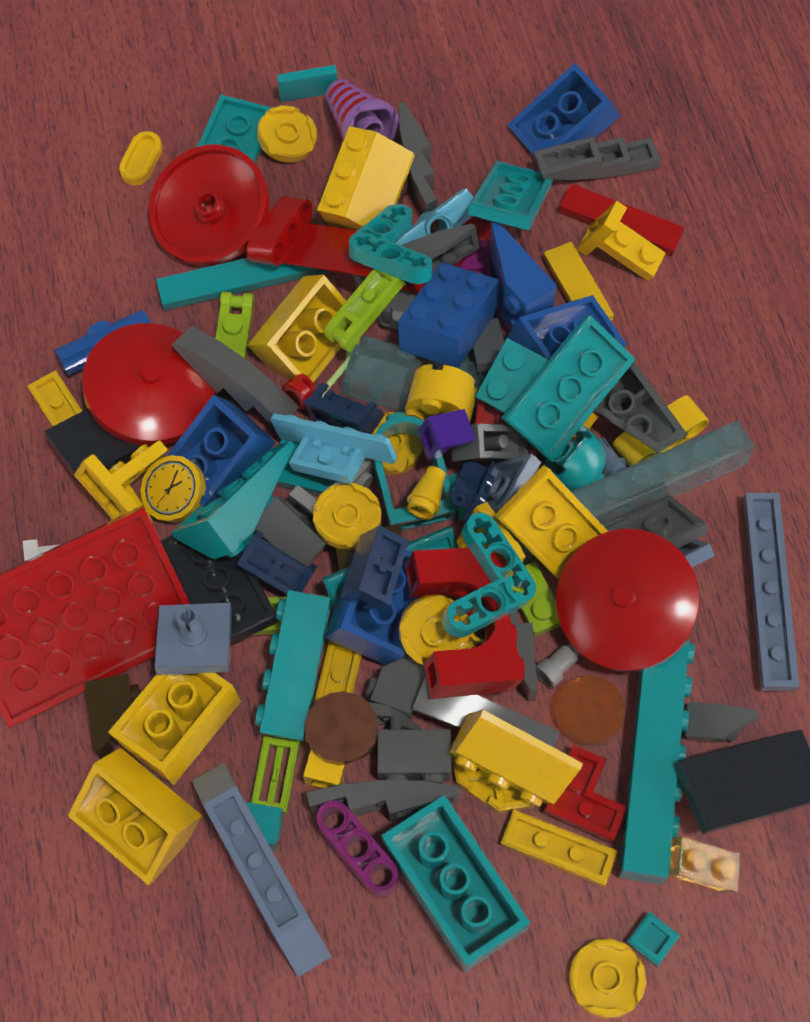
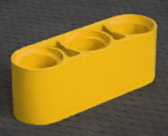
(688, 416)

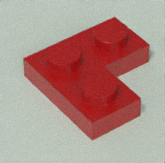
(582, 806)

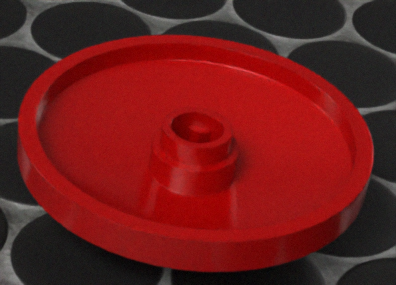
(208, 204)
(142, 385)
(628, 600)

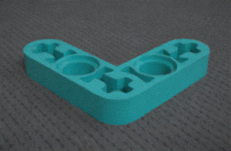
(376, 243)
(499, 588)

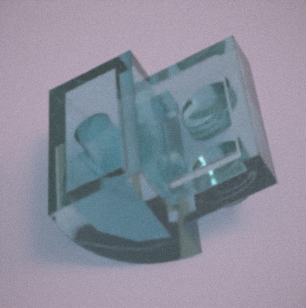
(380, 373)

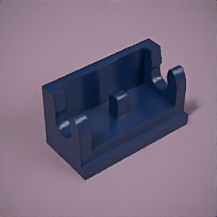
(341, 411)
(275, 565)
(375, 568)

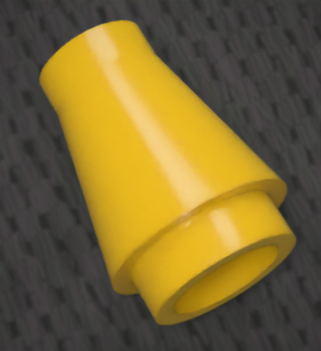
(426, 496)

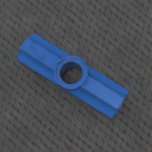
(74, 354)

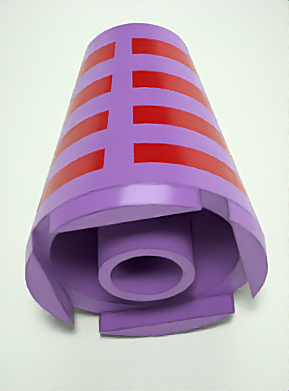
(360, 109)

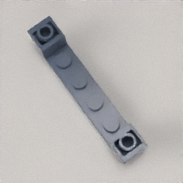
(261, 870)

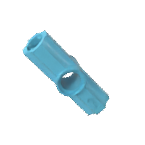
(449, 214)

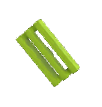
(281, 744)

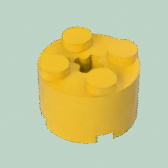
(440, 392)

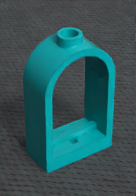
(396, 424)

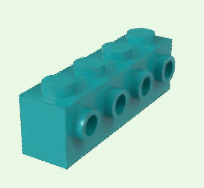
(295, 665)

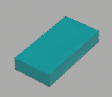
(306, 83)

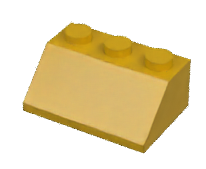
(364, 179)
(294, 334)
(175, 720)
(513, 758)
(133, 815)

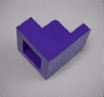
(444, 432)

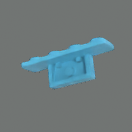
(331, 450)

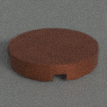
(341, 728)

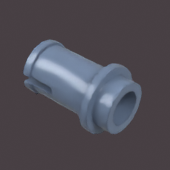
(613, 462)

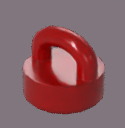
(299, 389)

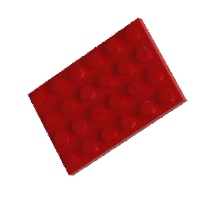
(82, 613)

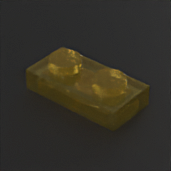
(704, 864)

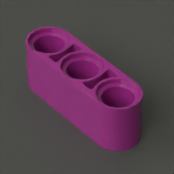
(351, 832)

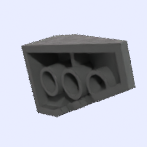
(641, 411)

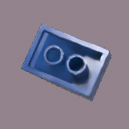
(565, 112)
(522, 282)
(548, 328)
(222, 444)
(372, 630)

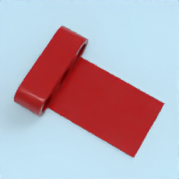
(291, 239)

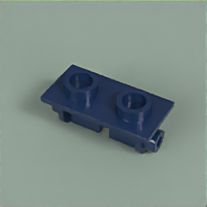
(472, 486)

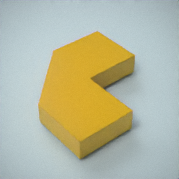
(488, 793)

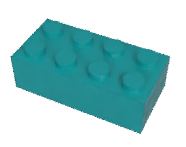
(455, 883)

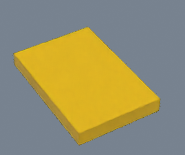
(549, 520)

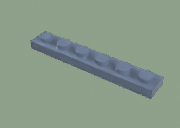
(770, 592)

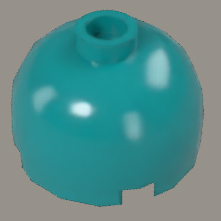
(579, 461)

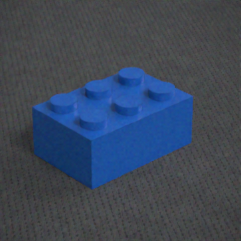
(449, 315)

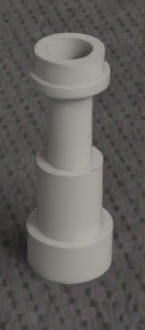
(551, 670)

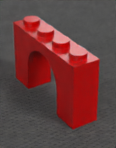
(470, 671)

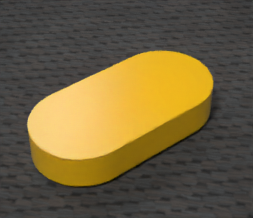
(141, 158)

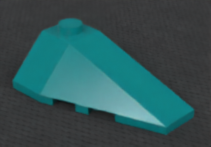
(232, 518)

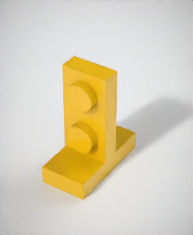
(621, 243)
(108, 486)

